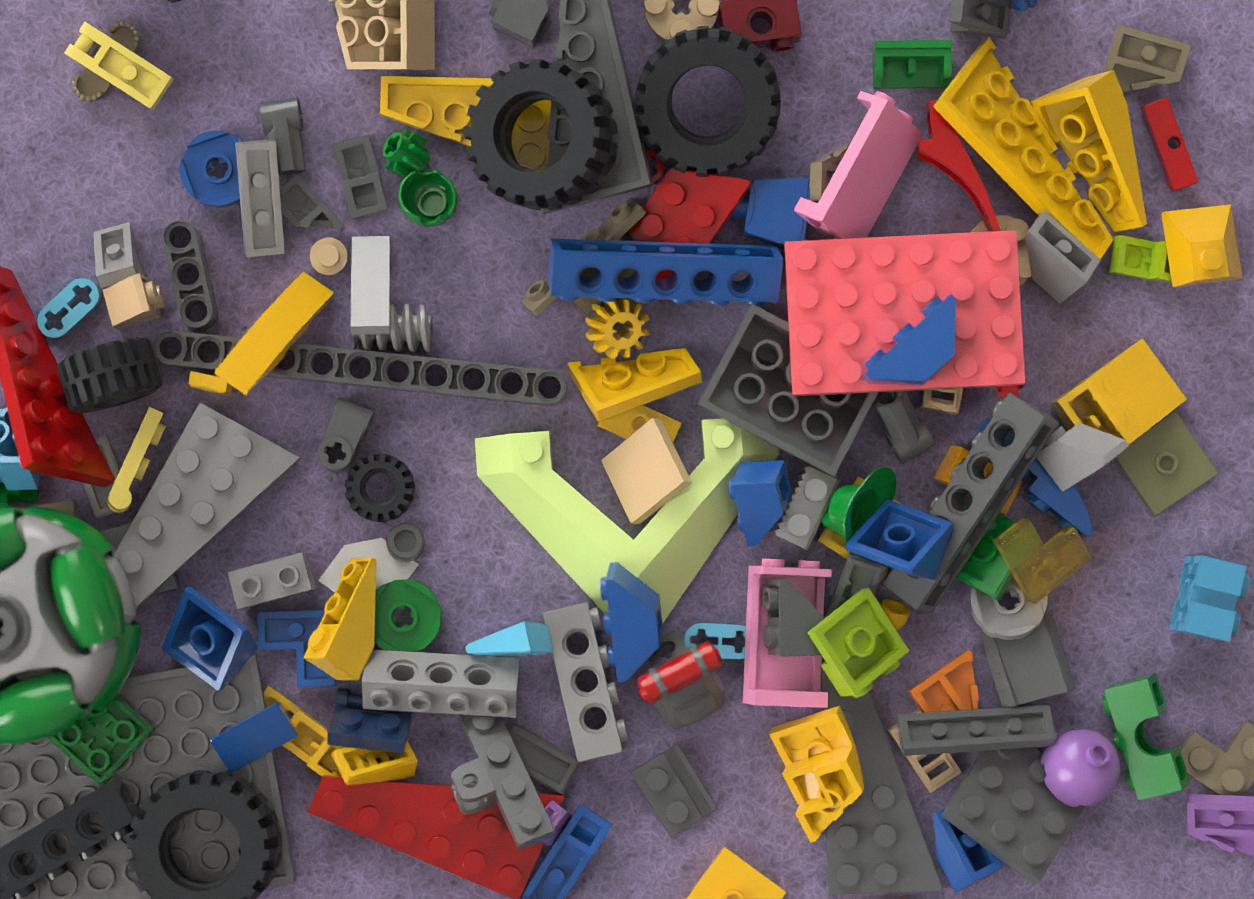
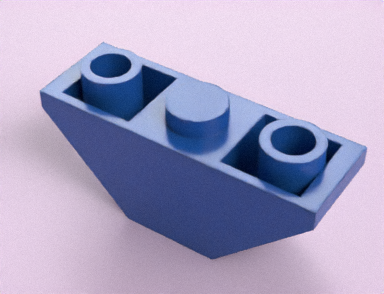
(919, 349)
(632, 620)

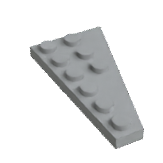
(197, 494)

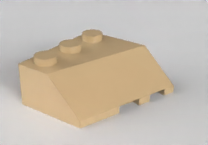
(387, 34)

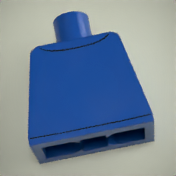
(771, 212)

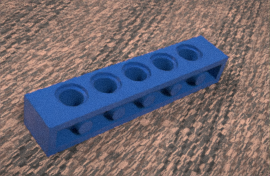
(610, 257)

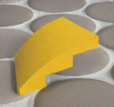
(819, 767)

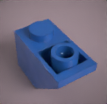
(760, 497)

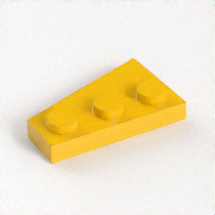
(624, 385)

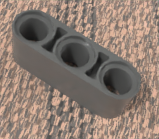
(182, 258)

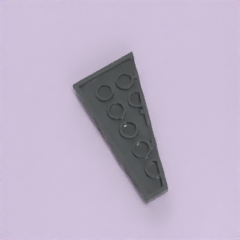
(593, 48)
(877, 837)

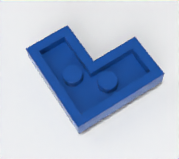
(292, 631)

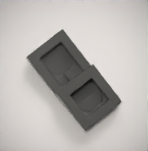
(360, 176)

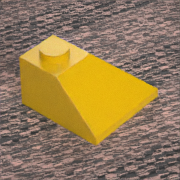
(1201, 245)

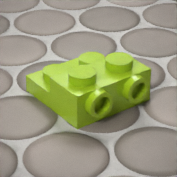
(858, 644)

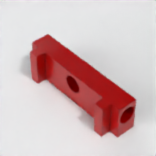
(1174, 162)

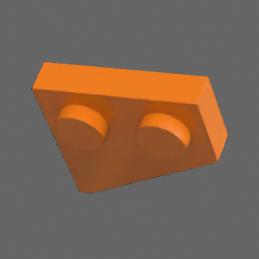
(948, 687)

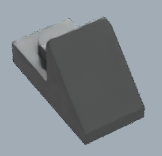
(980, 17)

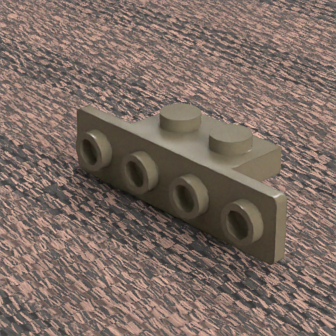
(620, 220)

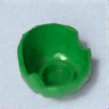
(427, 198)

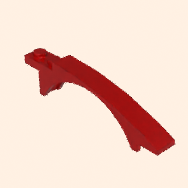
(949, 156)

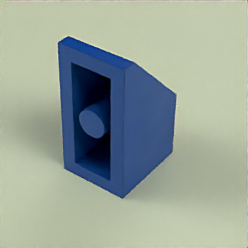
(960, 856)

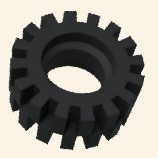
(357, 481)

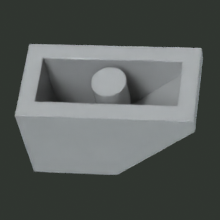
(1058, 258)
(1078, 453)

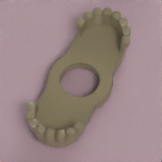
(91, 86)

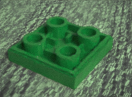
(104, 739)

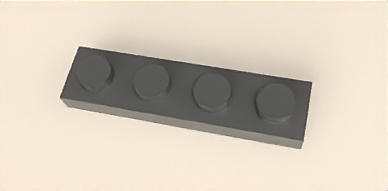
(976, 730)

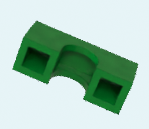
(1150, 769)

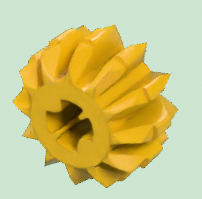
(604, 334)

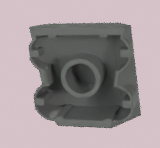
(1029, 666)

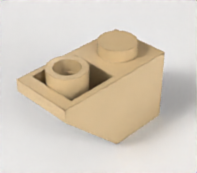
(134, 301)

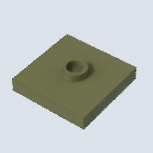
(1165, 464)

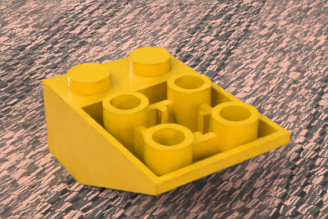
(1122, 395)

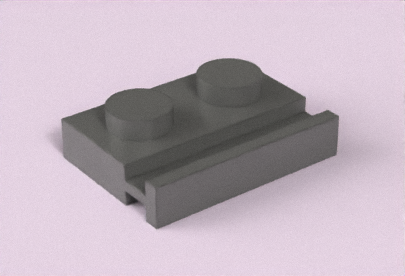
(674, 790)

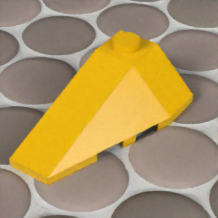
(1096, 133)

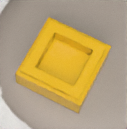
(209, 383)

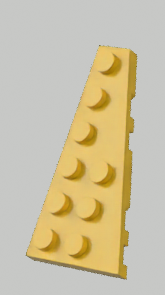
(441, 108)
(1017, 145)

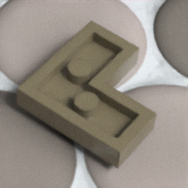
(1222, 771)

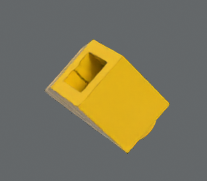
(348, 626)

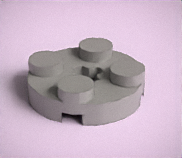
(1004, 623)

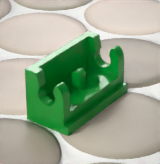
(912, 64)

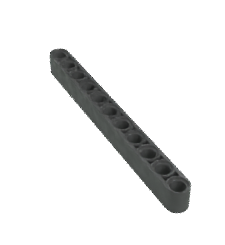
(379, 375)

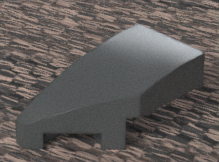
(304, 207)

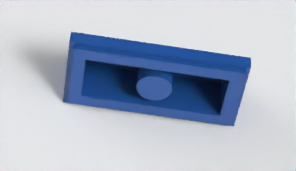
(254, 737)

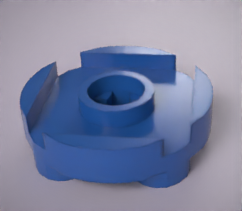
(200, 158)

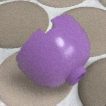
(1081, 767)

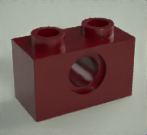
(780, 14)

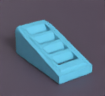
(517, 640)

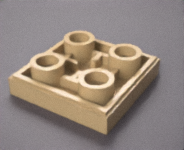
(646, 471)

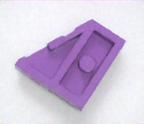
(1222, 820)

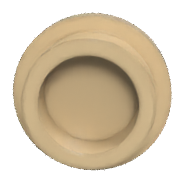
(328, 256)

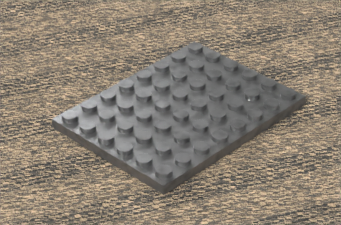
(186, 714)

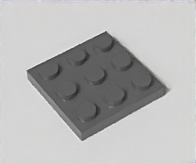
(1012, 810)

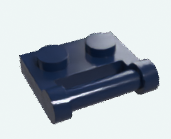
(366, 729)

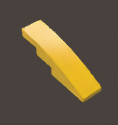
(274, 333)
(312, 739)

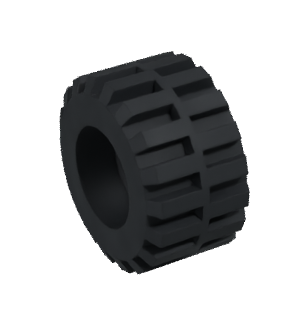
(109, 375)

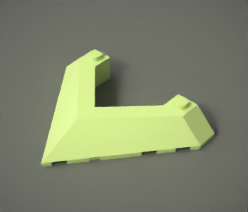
(587, 541)

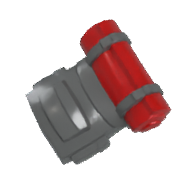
(684, 685)

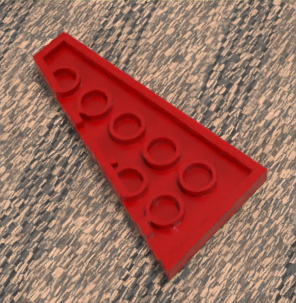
(44, 429)
(430, 827)

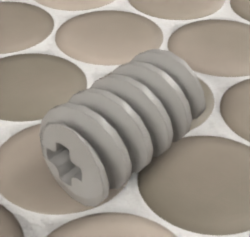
(402, 328)

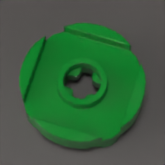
(425, 612)

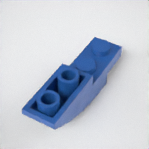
(1047, 496)

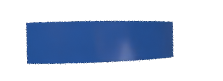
(568, 855)

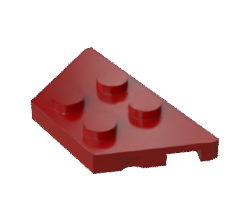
(689, 209)

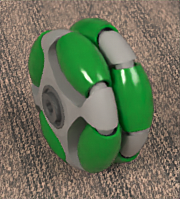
(62, 623)

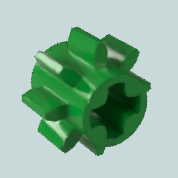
(406, 152)

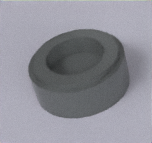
(405, 542)

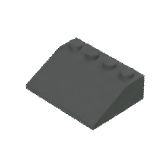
(756, 394)

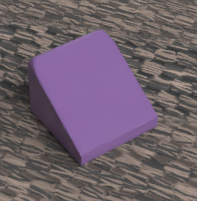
(558, 818)

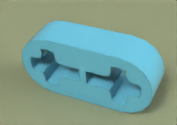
(63, 301)
(719, 631)

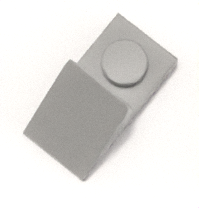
(116, 254)

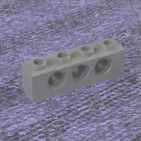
(441, 683)
(587, 741)

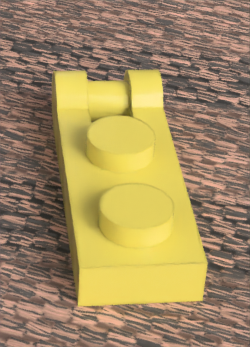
(120, 67)
(135, 462)

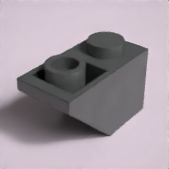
(520, 19)
(788, 620)

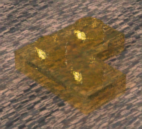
(1037, 565)

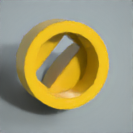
(896, 612)

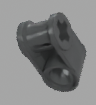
(346, 428)

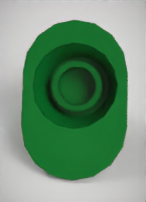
(856, 503)

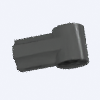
(282, 124)
(902, 424)

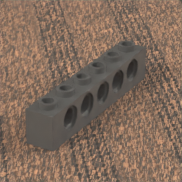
(988, 494)

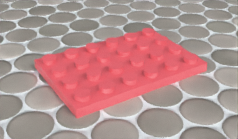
(861, 291)

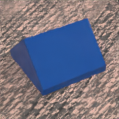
(903, 539)
(208, 640)

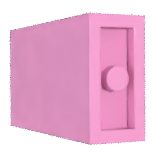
(865, 172)
(777, 679)

